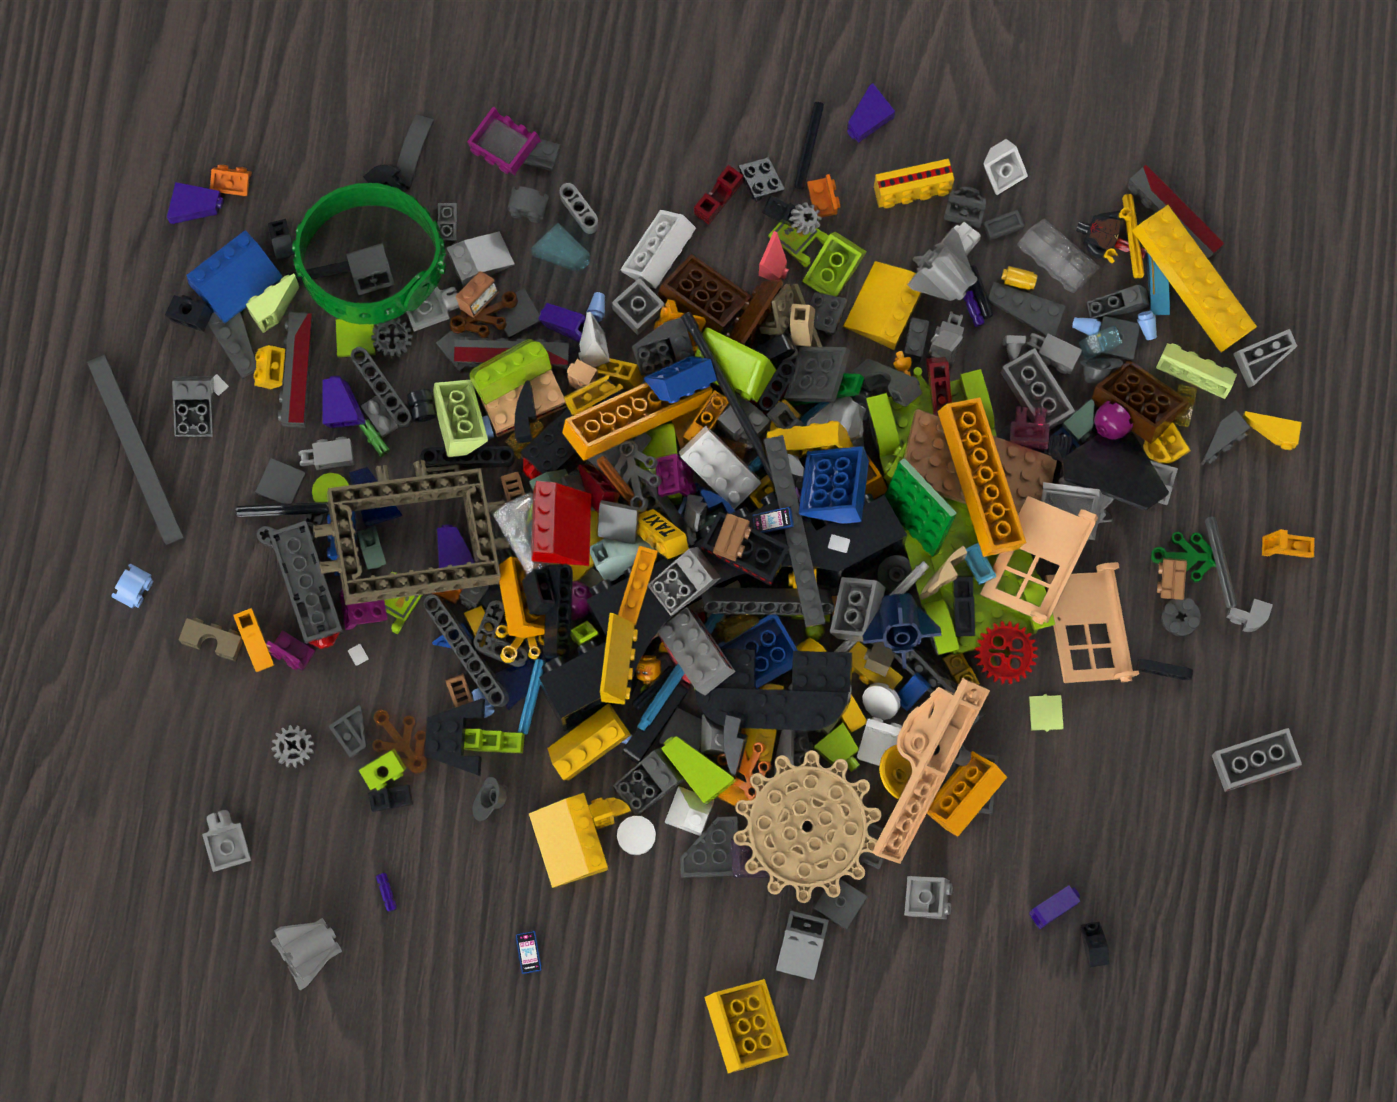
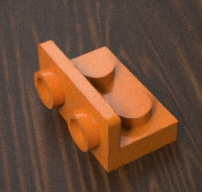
(230, 180)
(823, 196)

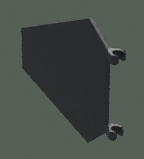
(1115, 468)

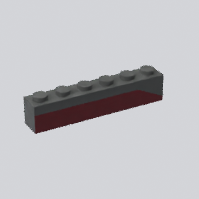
(1157, 195)
(475, 352)
(297, 370)

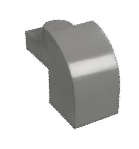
(1254, 618)

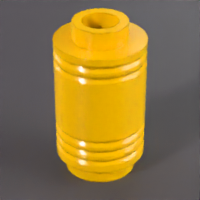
(1019, 278)

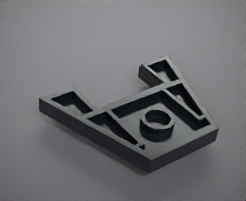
(447, 736)

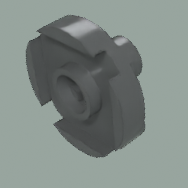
(1175, 625)

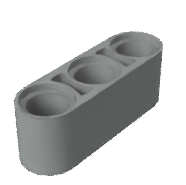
(578, 200)

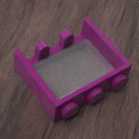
(502, 142)

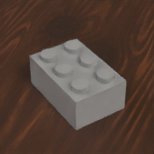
(855, 607)

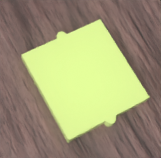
(1046, 712)

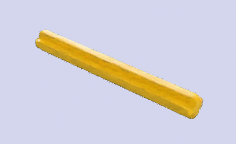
(1134, 243)

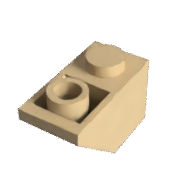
(802, 324)

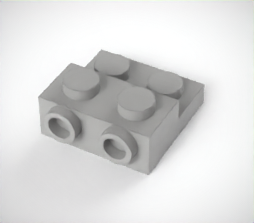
(928, 897)

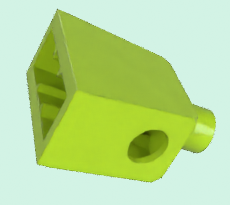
(837, 746)

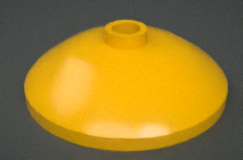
(894, 771)

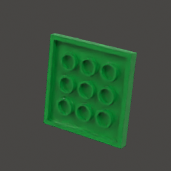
(919, 507)

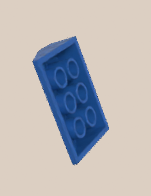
(233, 276)
(834, 484)
(772, 647)

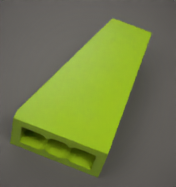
(699, 771)

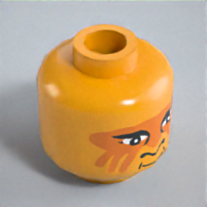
(648, 669)

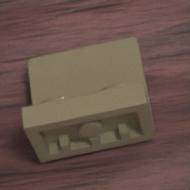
(780, 317)

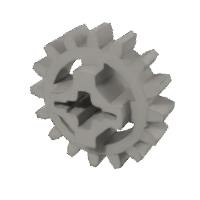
(287, 753)

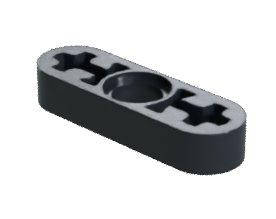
(1164, 669)

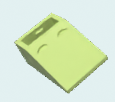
(271, 305)

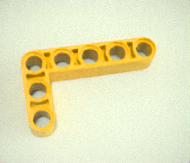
(853, 717)

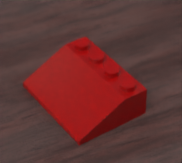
(560, 524)

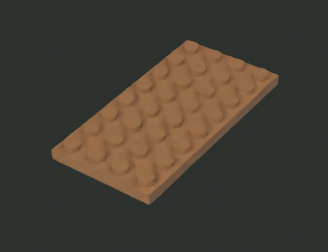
(931, 457)

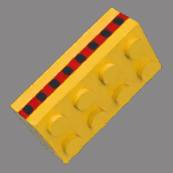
(913, 183)

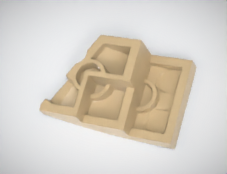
(945, 573)

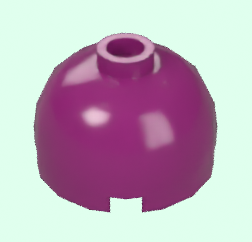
(1112, 421)
(580, 594)

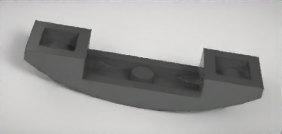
(413, 148)

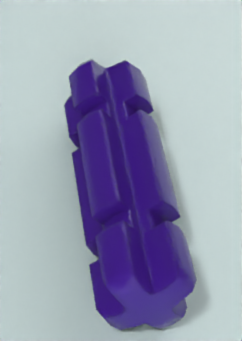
(973, 309)
(386, 892)

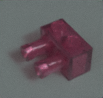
(1030, 434)

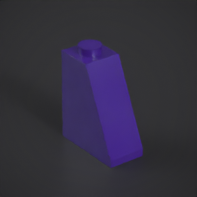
(870, 114)
(193, 202)
(563, 321)
(339, 404)
(452, 547)
(1054, 906)

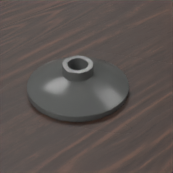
(892, 565)

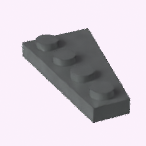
(1032, 310)
(235, 342)

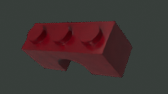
(724, 189)

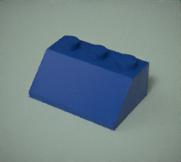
(682, 378)

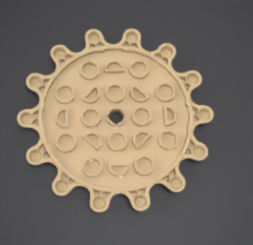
(836, 834)

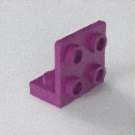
(675, 476)
(362, 612)
(291, 650)

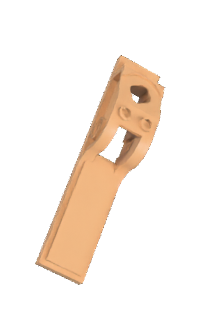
(917, 742)

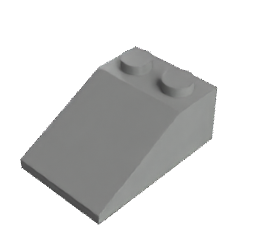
(477, 254)

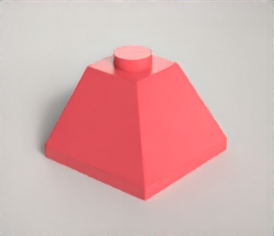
(773, 262)

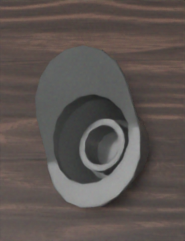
(1099, 368)
(490, 797)

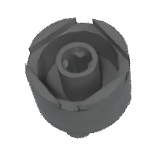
(527, 203)

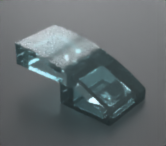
(1100, 342)

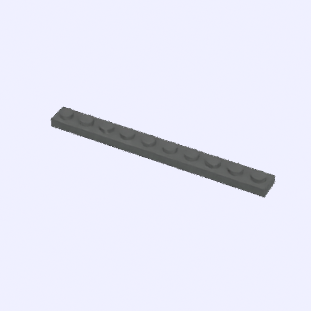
(795, 535)

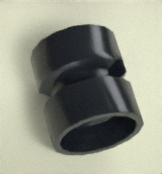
(421, 405)

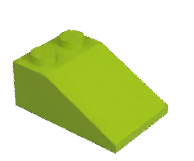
(834, 265)

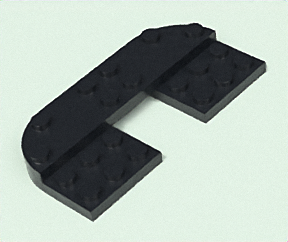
(816, 700)

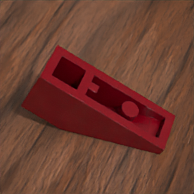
(939, 383)
(597, 485)

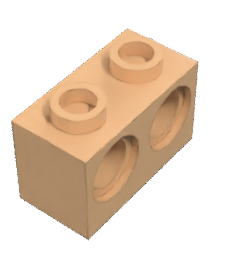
(581, 374)

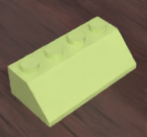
(1196, 371)
(459, 417)

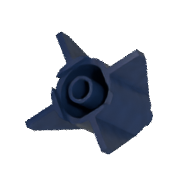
(900, 625)

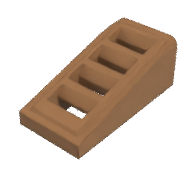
(511, 477)
(457, 678)

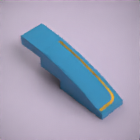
(1158, 289)

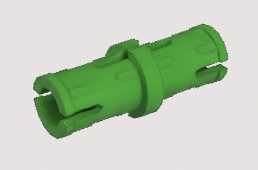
(374, 438)

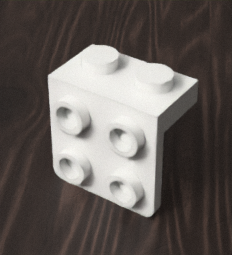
(877, 739)

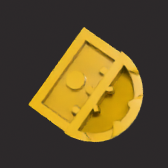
(1167, 447)

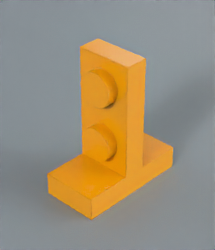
(1282, 543)

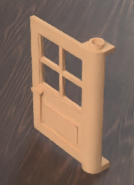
(1050, 536)
(1092, 600)

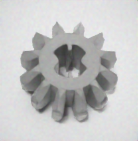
(810, 214)

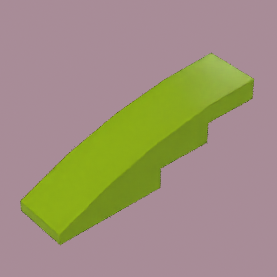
(583, 633)
(493, 741)

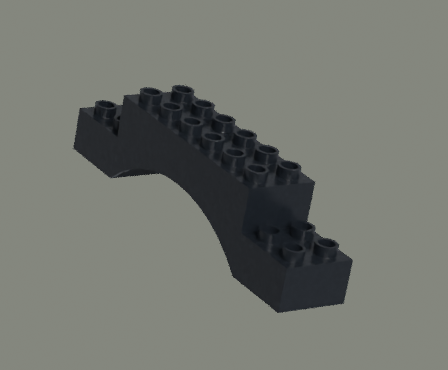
(575, 685)

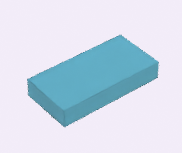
(979, 565)

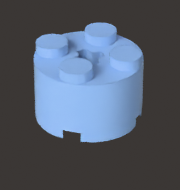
(132, 586)

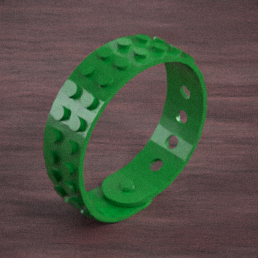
(368, 195)

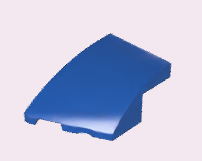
(714, 501)

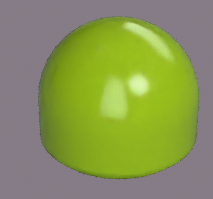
(815, 632)

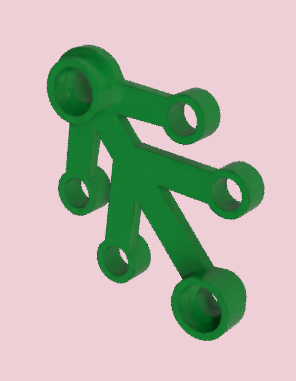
(1191, 554)

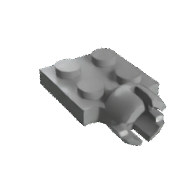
(434, 308)
(225, 842)

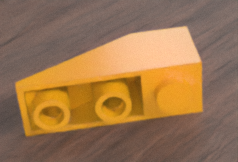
(707, 416)
(253, 639)

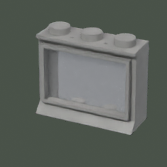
(1074, 499)

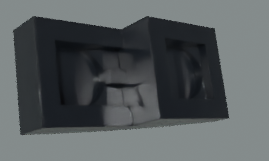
(779, 210)
(390, 798)

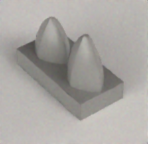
(1013, 345)
(379, 416)

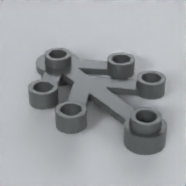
(633, 471)

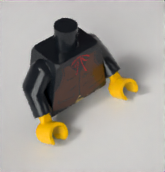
(1103, 233)

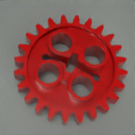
(1007, 635)

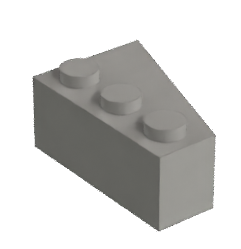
(1261, 357)

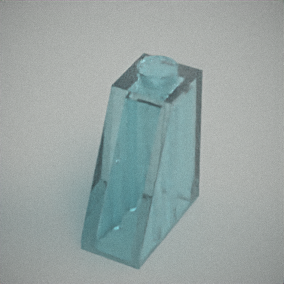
(561, 249)

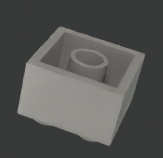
(638, 306)

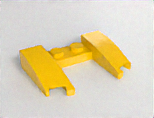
(590, 394)

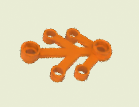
(747, 768)

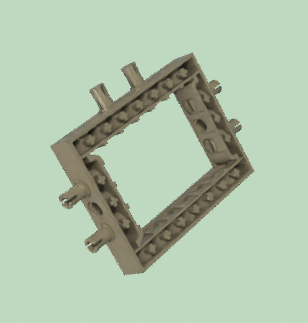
(406, 491)

